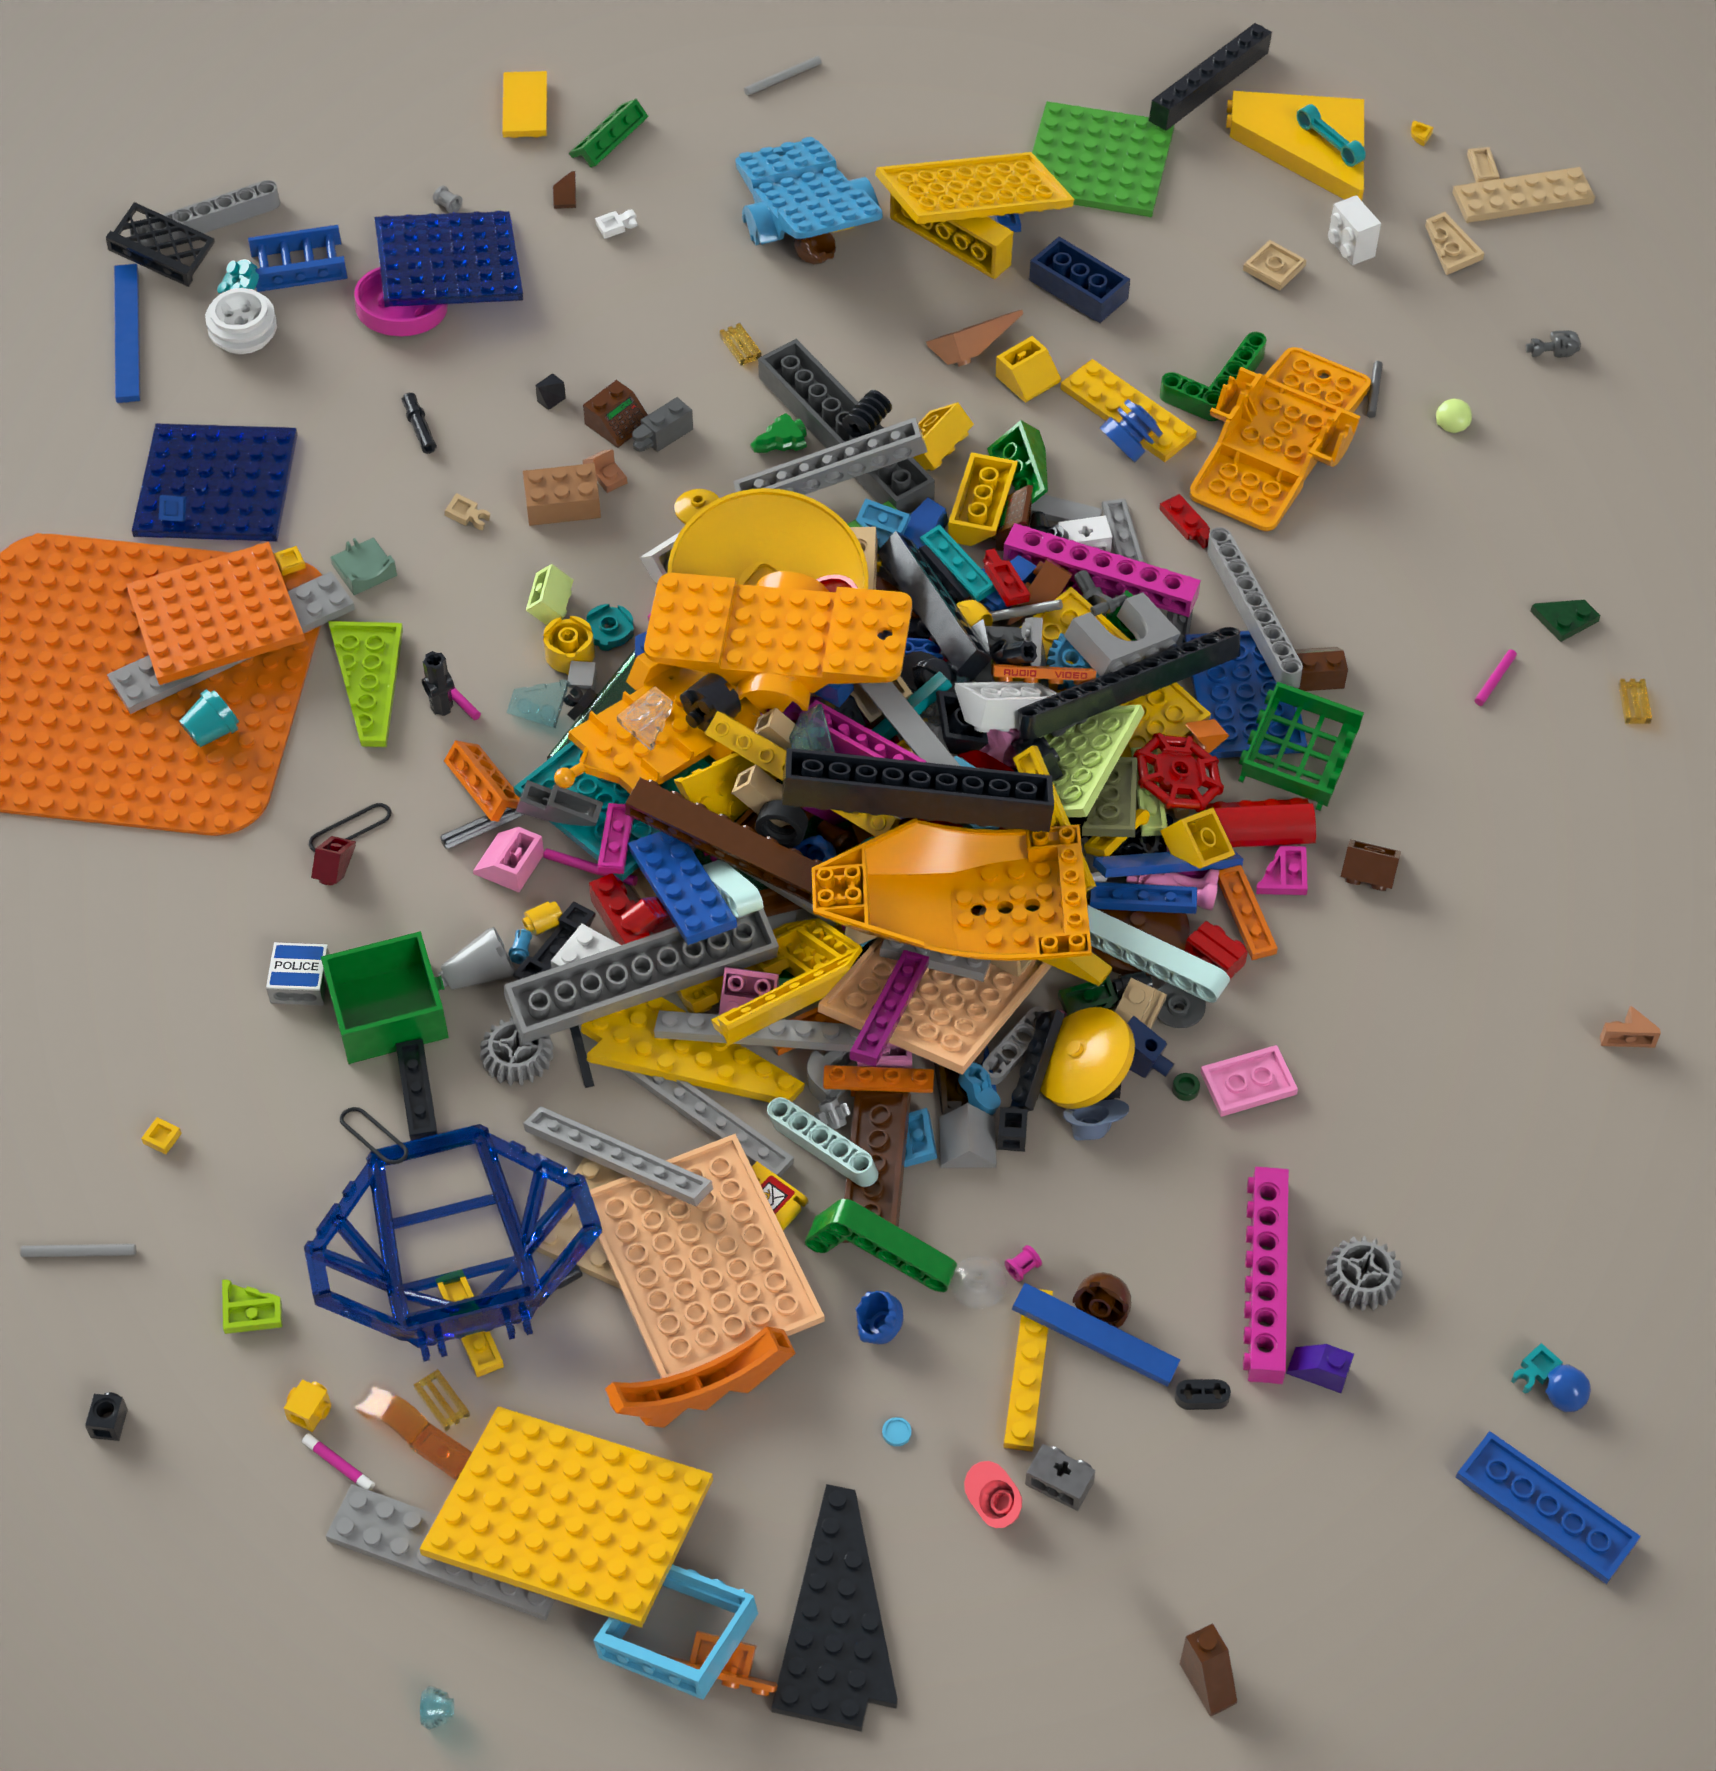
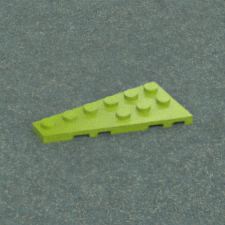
(369, 668)

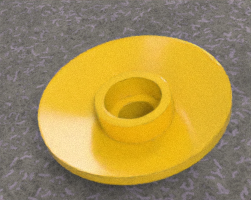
(691, 502)

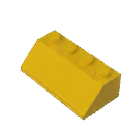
(981, 498)

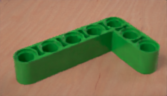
(1199, 398)
(883, 1240)

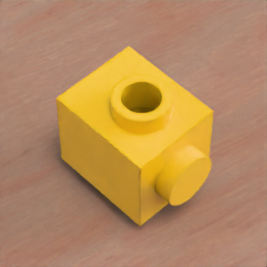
(307, 1404)

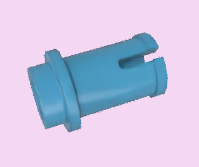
(519, 951)

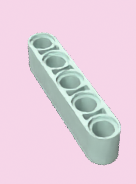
(735, 889)
(828, 1151)

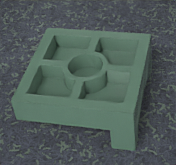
(363, 565)

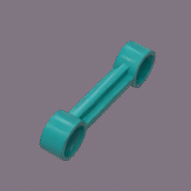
(1351, 152)

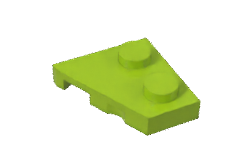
(249, 1309)

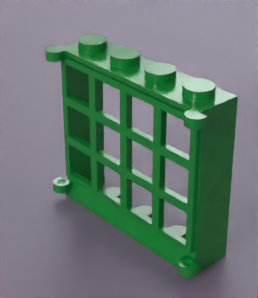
(1315, 704)

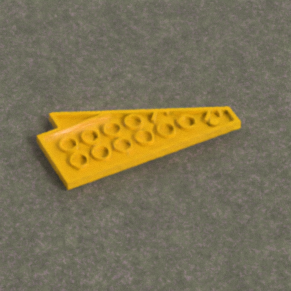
(629, 1044)

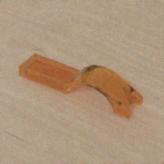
(416, 1431)

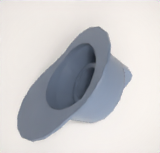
(1095, 1120)

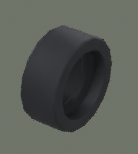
(792, 815)

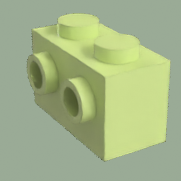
(549, 594)

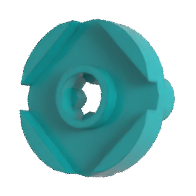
(239, 275)
(610, 637)

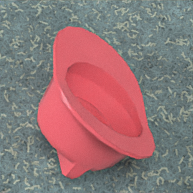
(993, 1494)

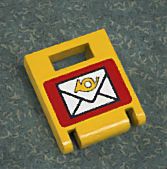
(782, 1196)

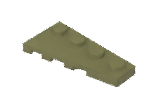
(1116, 805)

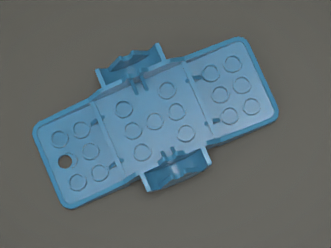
(802, 193)

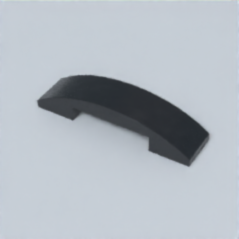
(568, 924)

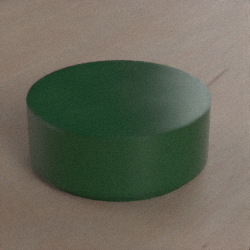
(1186, 1086)

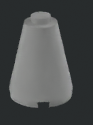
(478, 962)

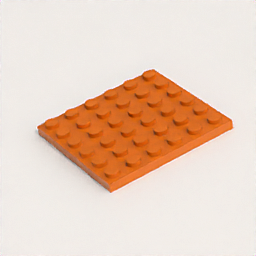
(214, 613)

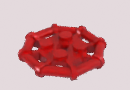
(1174, 782)

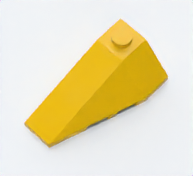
(1085, 967)

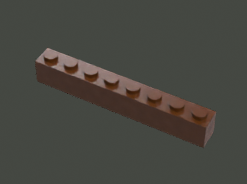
(722, 838)

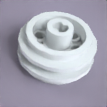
(241, 321)

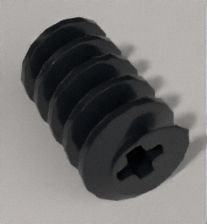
(867, 414)

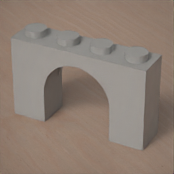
(1109, 653)

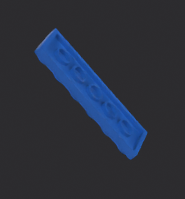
(682, 887)
(1548, 1507)

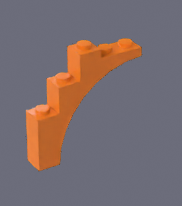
(739, 1371)

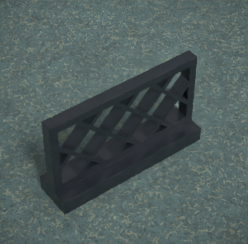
(153, 259)

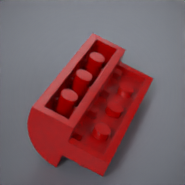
(1267, 822)

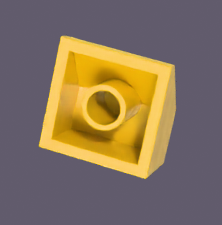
(1198, 839)

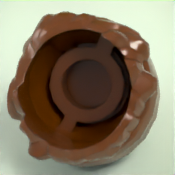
(816, 248)

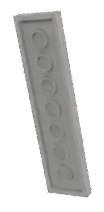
(395, 1534)

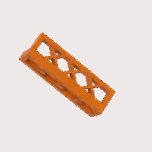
(481, 779)

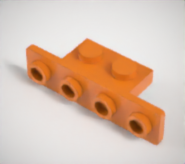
(878, 1079)
(737, 1669)

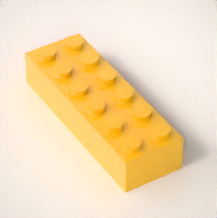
(974, 240)

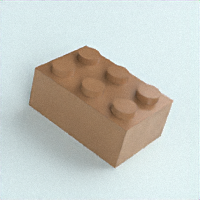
(561, 494)

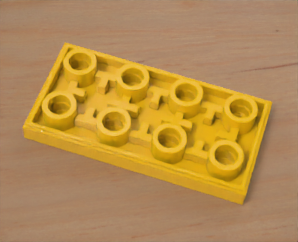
(524, 104)

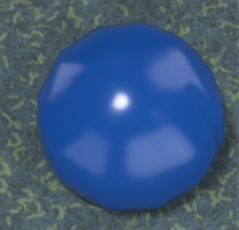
(1568, 1388)

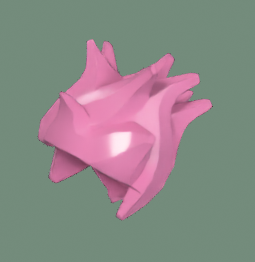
(1000, 746)

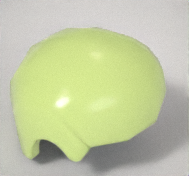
(1454, 415)

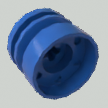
(1132, 430)

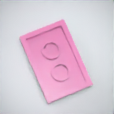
(1249, 1080)

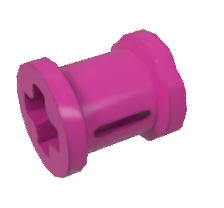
(1023, 1263)

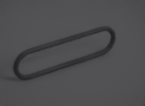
(351, 817)
(393, 1162)

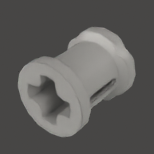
(447, 199)

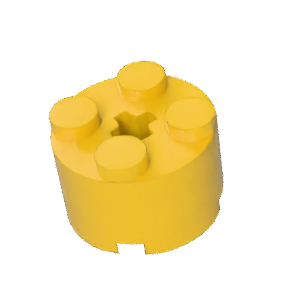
(567, 642)

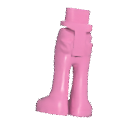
(1205, 886)

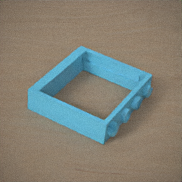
(671, 1672)

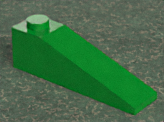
(1026, 446)

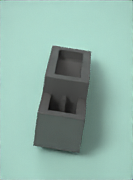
(558, 805)

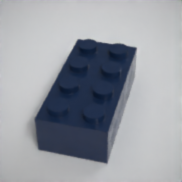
(1079, 279)

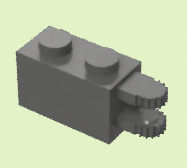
(663, 426)

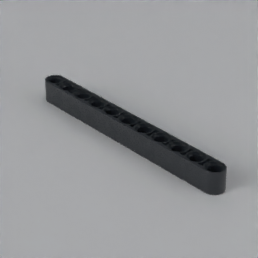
(1128, 683)

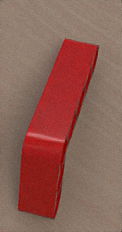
(647, 916)

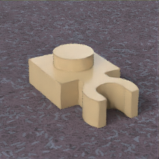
(465, 510)

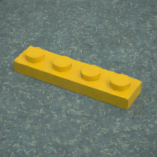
(478, 1346)

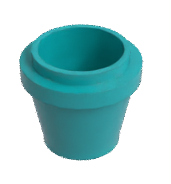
(209, 719)

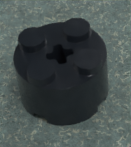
(706, 698)

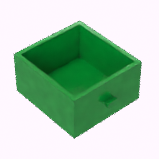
(385, 996)

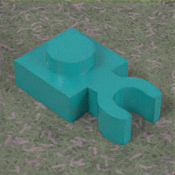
(1536, 1367)

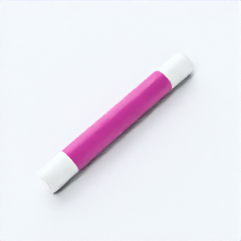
(338, 1462)

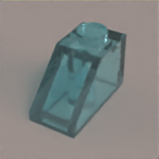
(812, 731)

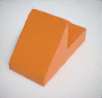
(1207, 734)

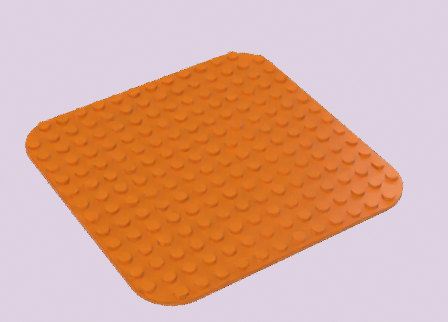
(68, 735)

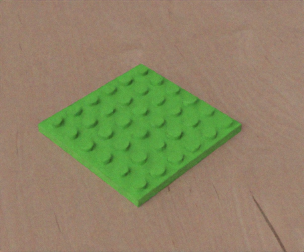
(1104, 156)

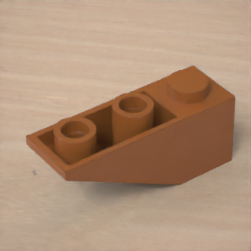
(1046, 586)

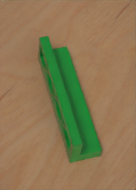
(610, 132)

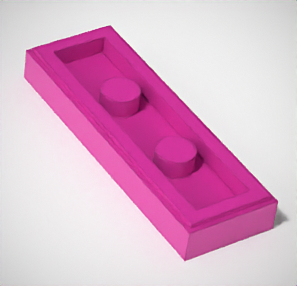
(615, 840)

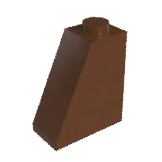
(1209, 1669)

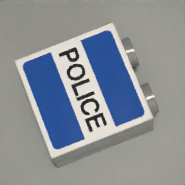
(297, 974)

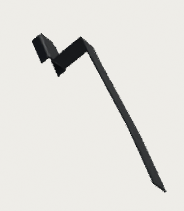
(582, 1057)

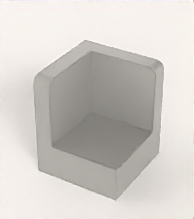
(583, 675)

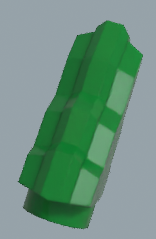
(781, 435)

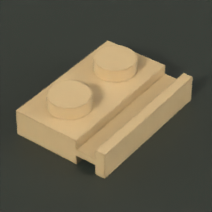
(1141, 1002)

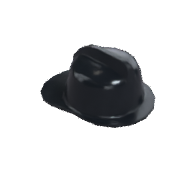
(921, 667)

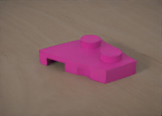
(1286, 873)

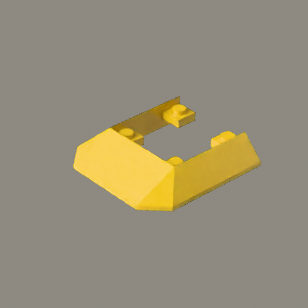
(808, 951)

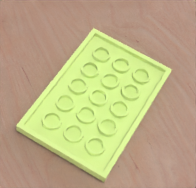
(1090, 754)

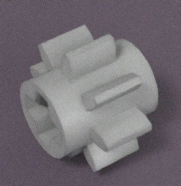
(833, 1112)

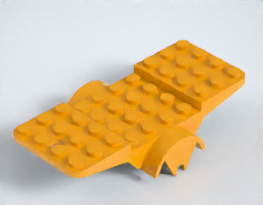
(1277, 434)
(779, 635)

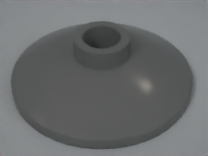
(1191, 1006)

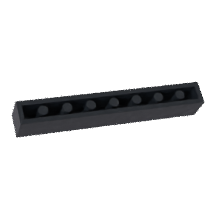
(1210, 76)
(934, 606)

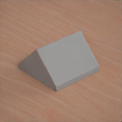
(967, 1138)

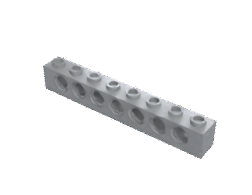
(841, 461)

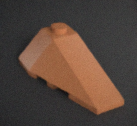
(972, 340)

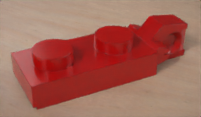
(1186, 520)
(1005, 579)

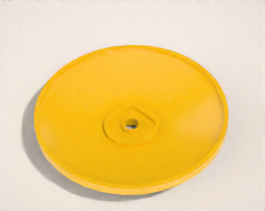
(767, 534)

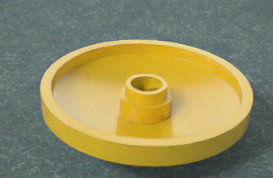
(1088, 1058)

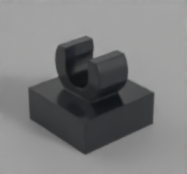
(579, 702)

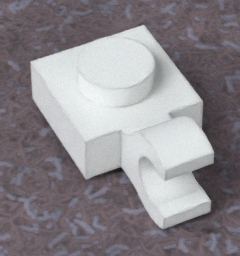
(614, 224)

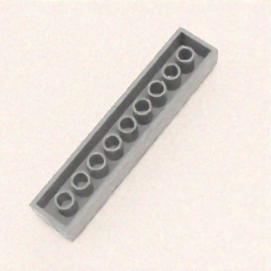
(632, 975)

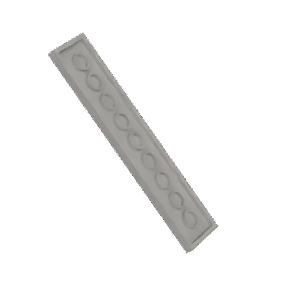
(314, 606)

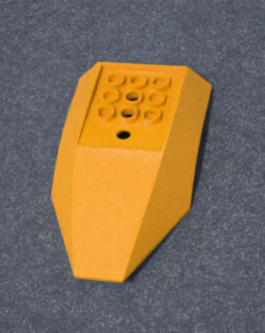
(928, 876)

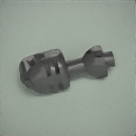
(1563, 344)

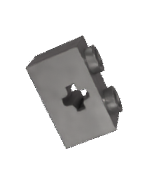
(1046, 1471)

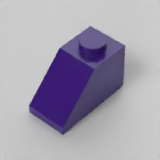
(1321, 1365)

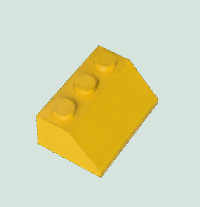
(941, 432)

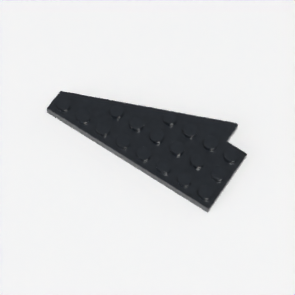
(837, 1637)

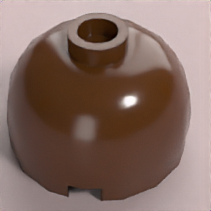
(1104, 1298)

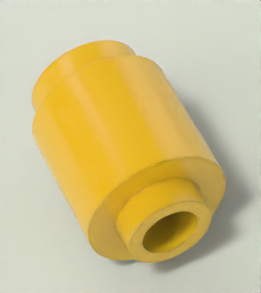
(542, 917)

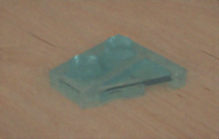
(539, 703)

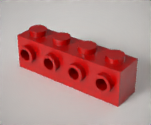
(611, 902)

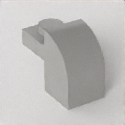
(815, 1072)

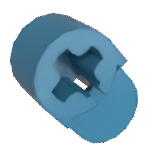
(979, 1090)

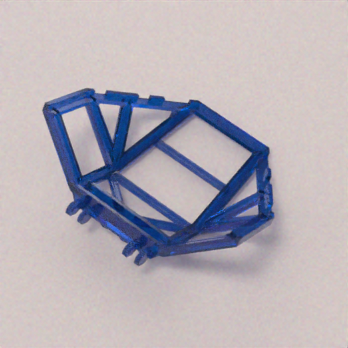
(468, 1316)

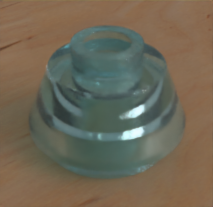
(435, 1707)

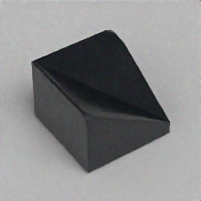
(550, 391)

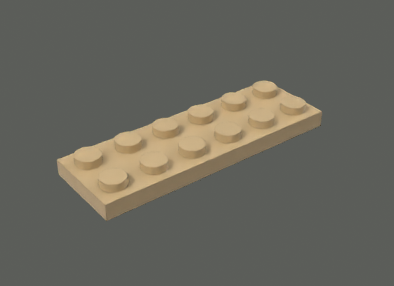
(1523, 194)

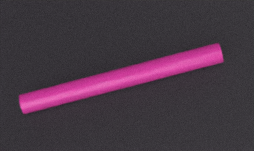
(582, 865)

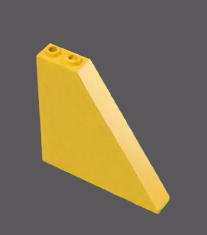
(1271, 128)

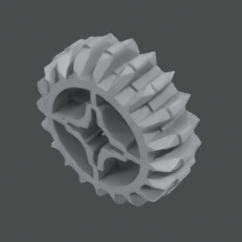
(523, 1060)
(1376, 1286)

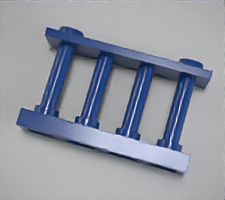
(299, 273)

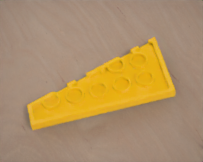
(715, 785)

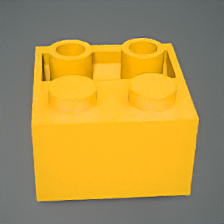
(1027, 369)

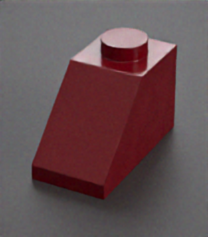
(332, 860)

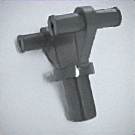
(1100, 602)

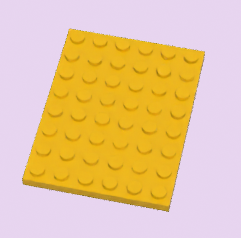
(568, 1516)

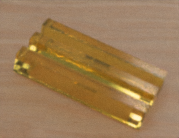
(725, 336)
(1633, 686)
(454, 1418)

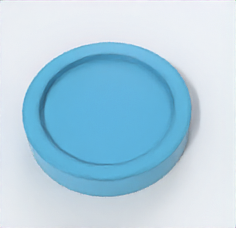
(896, 1431)

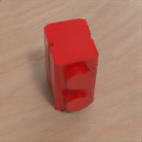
(1216, 948)

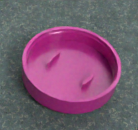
(392, 320)

